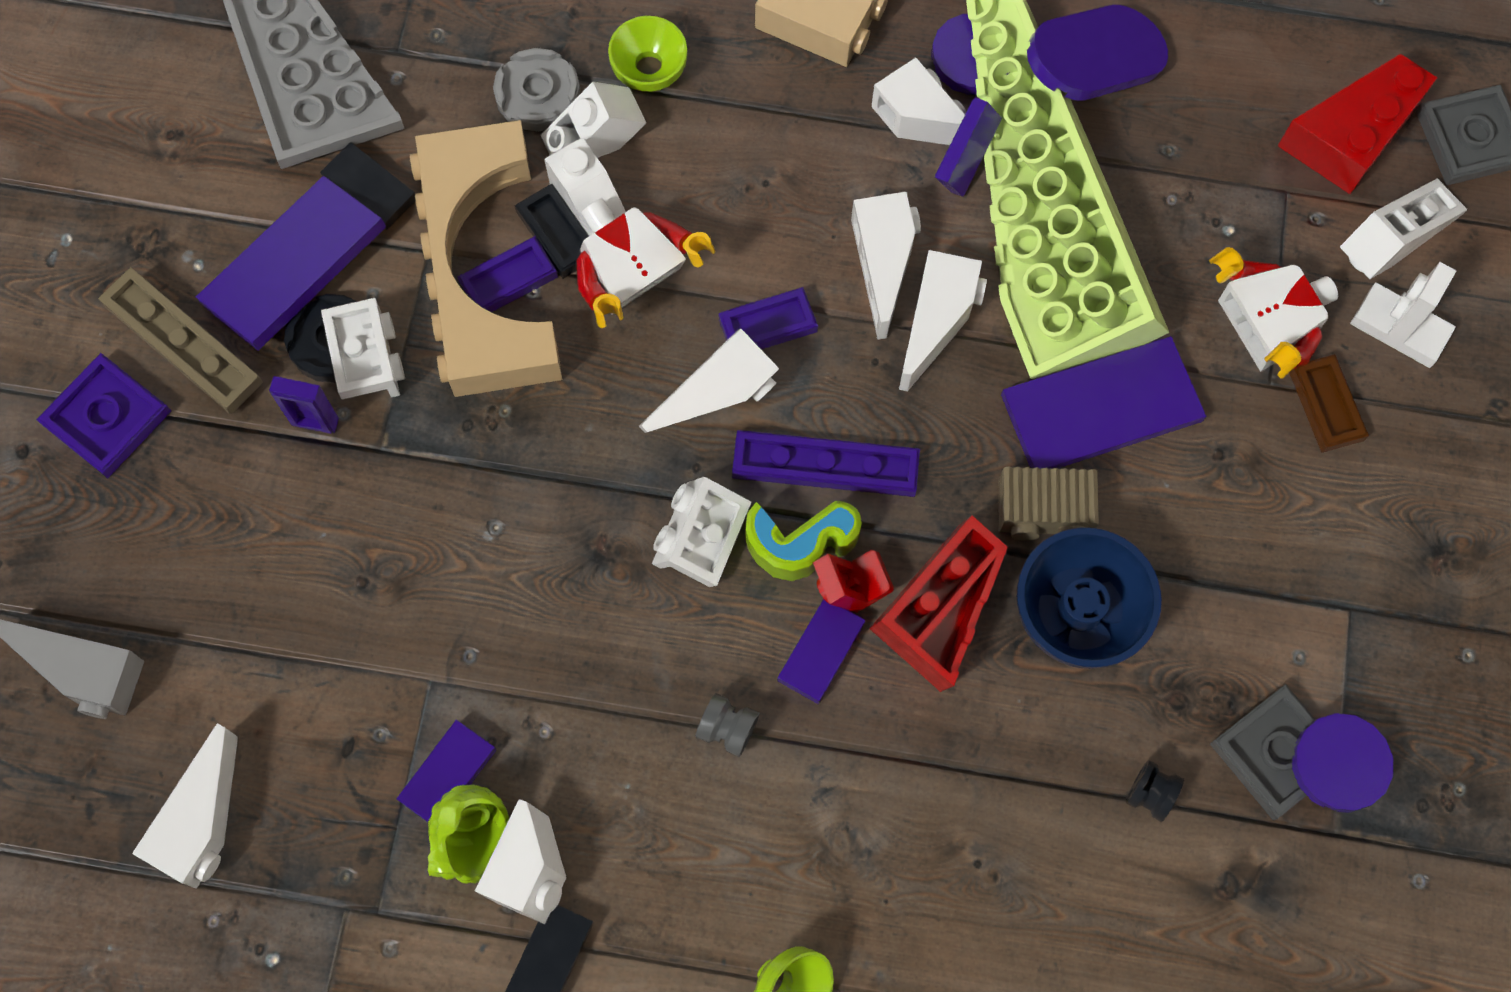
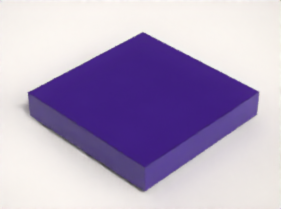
(104, 415)

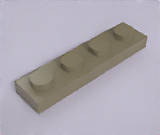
(181, 341)

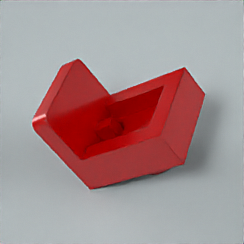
(853, 583)

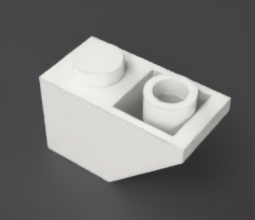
(917, 105)
(601, 115)

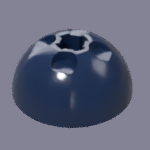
(1101, 578)

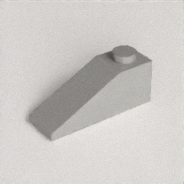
(83, 670)

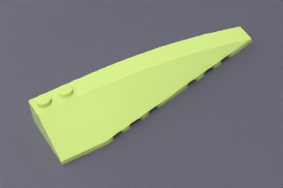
(1060, 240)

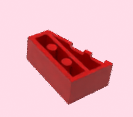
(1357, 124)
(940, 606)

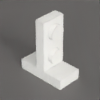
(1407, 319)

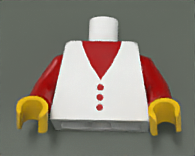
(630, 256)
(1274, 309)

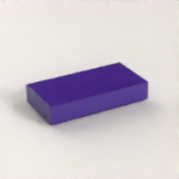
(968, 147)
(508, 275)
(772, 319)
(304, 404)
(821, 651)
(452, 763)

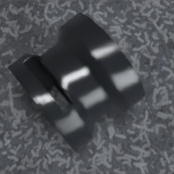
(1159, 793)

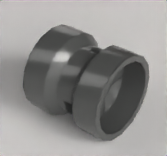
(724, 723)

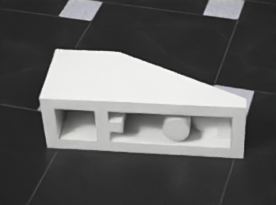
(1401, 228)
(884, 239)
(943, 307)
(724, 379)
(194, 818)

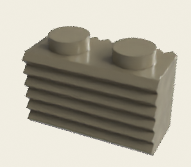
(1046, 501)

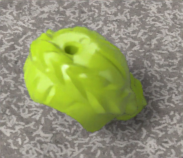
(465, 832)

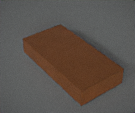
(1328, 404)

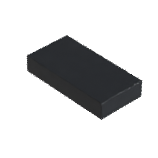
(369, 184)
(555, 228)
(551, 953)

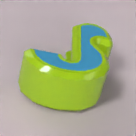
(794, 555)

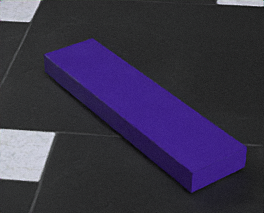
(826, 463)

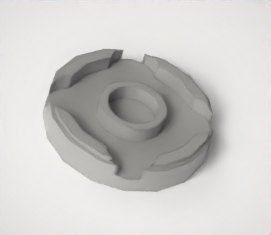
(535, 88)

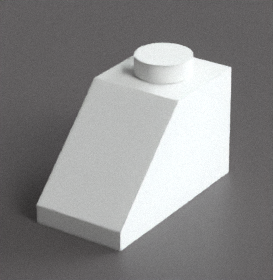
(581, 180)
(525, 866)

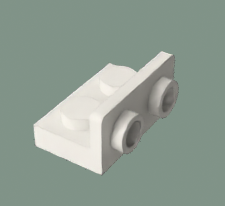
(361, 349)
(701, 530)

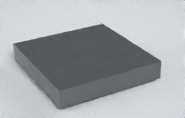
(1469, 133)
(1262, 750)

